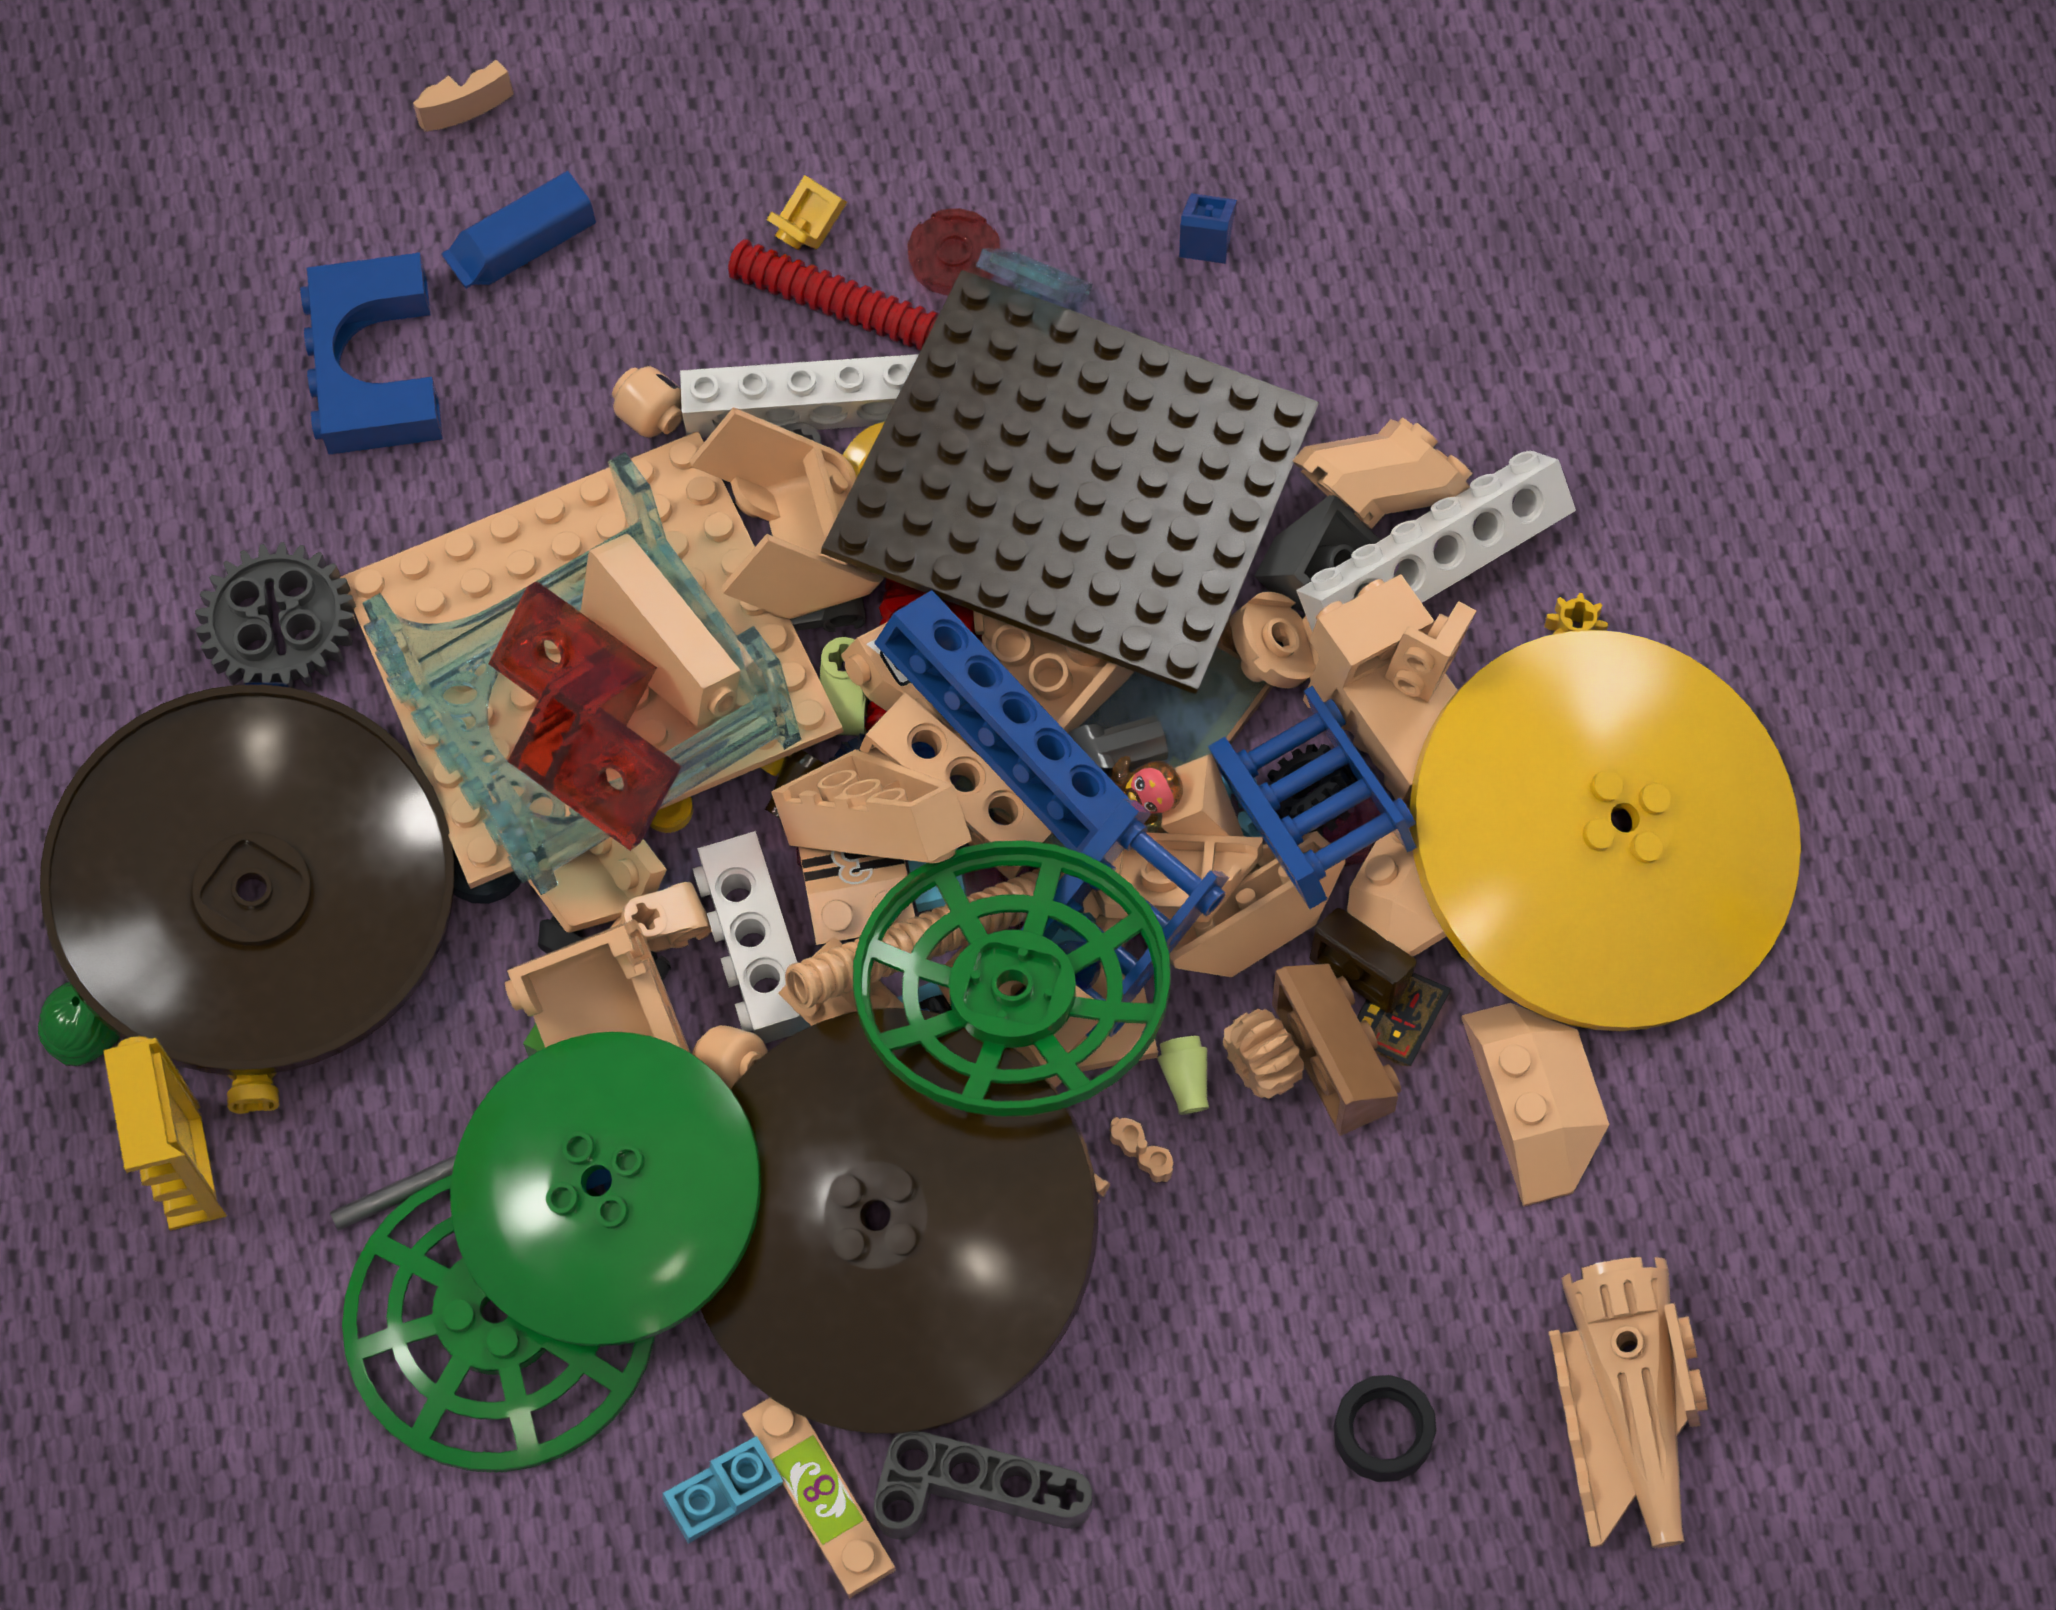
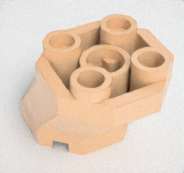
(1384, 471)

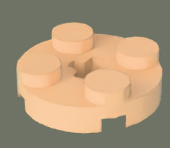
(1262, 657)

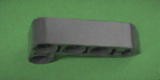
(985, 1491)

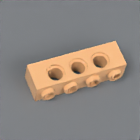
(917, 721)

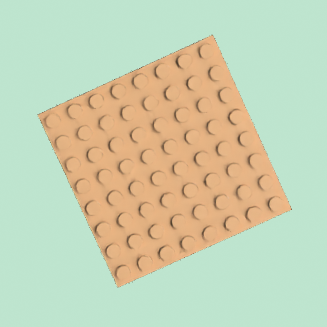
(523, 543)

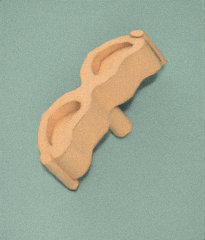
(1131, 1139)

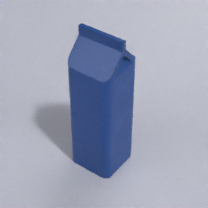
(520, 232)

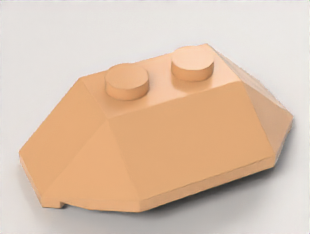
(1391, 898)
(1254, 919)
(1538, 1097)

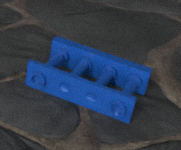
(1127, 831)
(1287, 833)

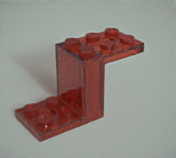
(583, 716)

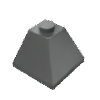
(1310, 544)

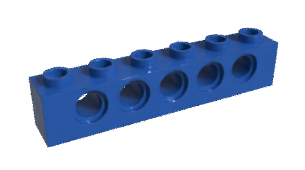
(1000, 720)

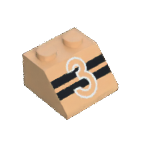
(847, 889)

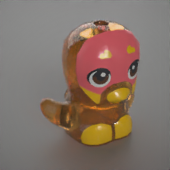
(1153, 785)

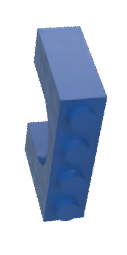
(342, 303)

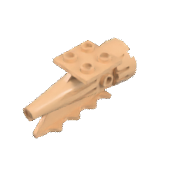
(1631, 1404)

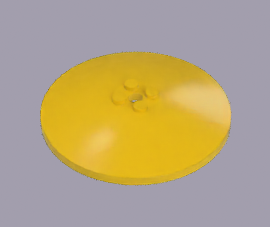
(1541, 881)

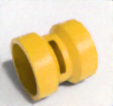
(252, 1093)

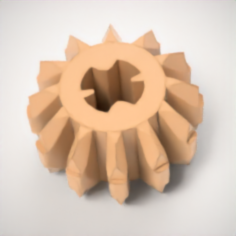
(1263, 1053)

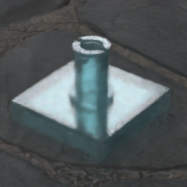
(1034, 276)

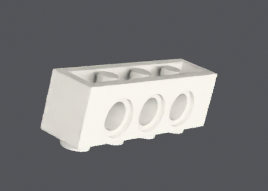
(737, 865)

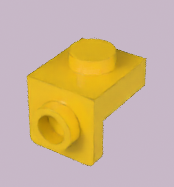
(808, 215)

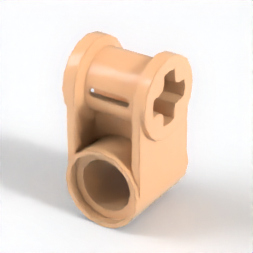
(668, 916)

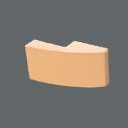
(450, 104)

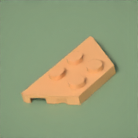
(1200, 853)

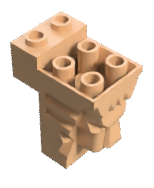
(1354, 655)

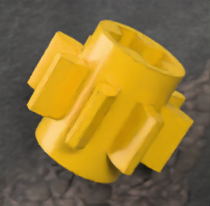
(1575, 610)

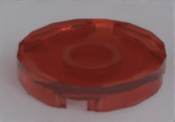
(962, 238)

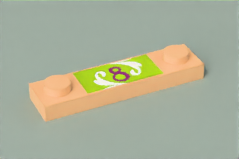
(820, 1496)

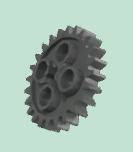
(232, 628)

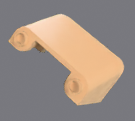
(596, 988)

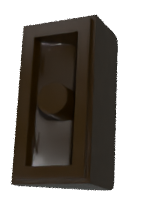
(1363, 958)

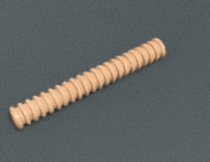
(832, 971)

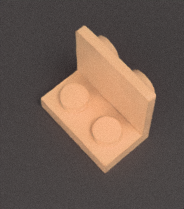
(601, 884)

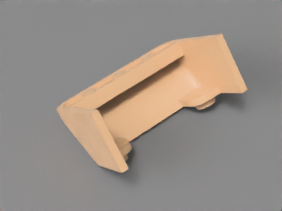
(800, 493)

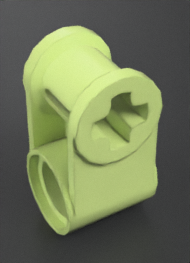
(845, 696)

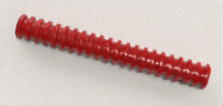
(830, 294)

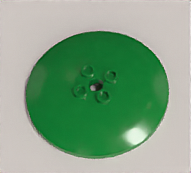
(663, 1230)

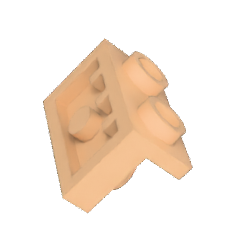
(1424, 658)

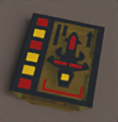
(1408, 1025)

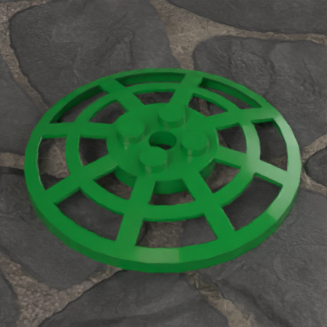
(1012, 956)
(473, 1346)

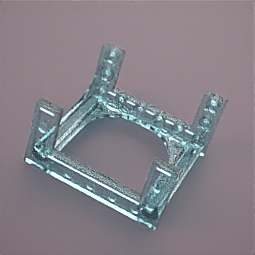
(433, 657)

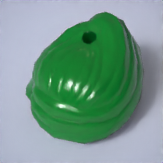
(71, 1029)

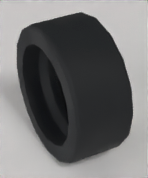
(1379, 1388)

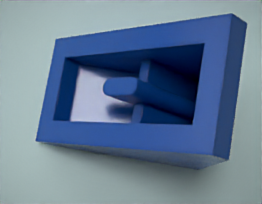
(1206, 228)

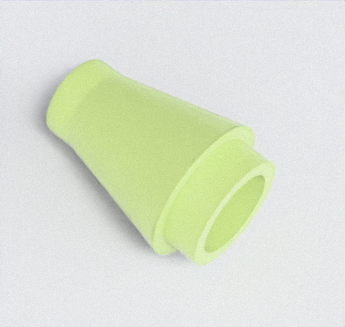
(1185, 1070)

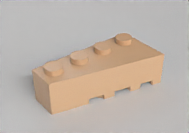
(872, 810)

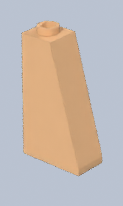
(648, 615)

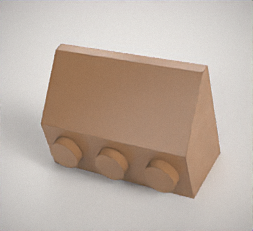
(1335, 1045)

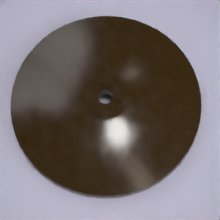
(230, 792)
(962, 1282)

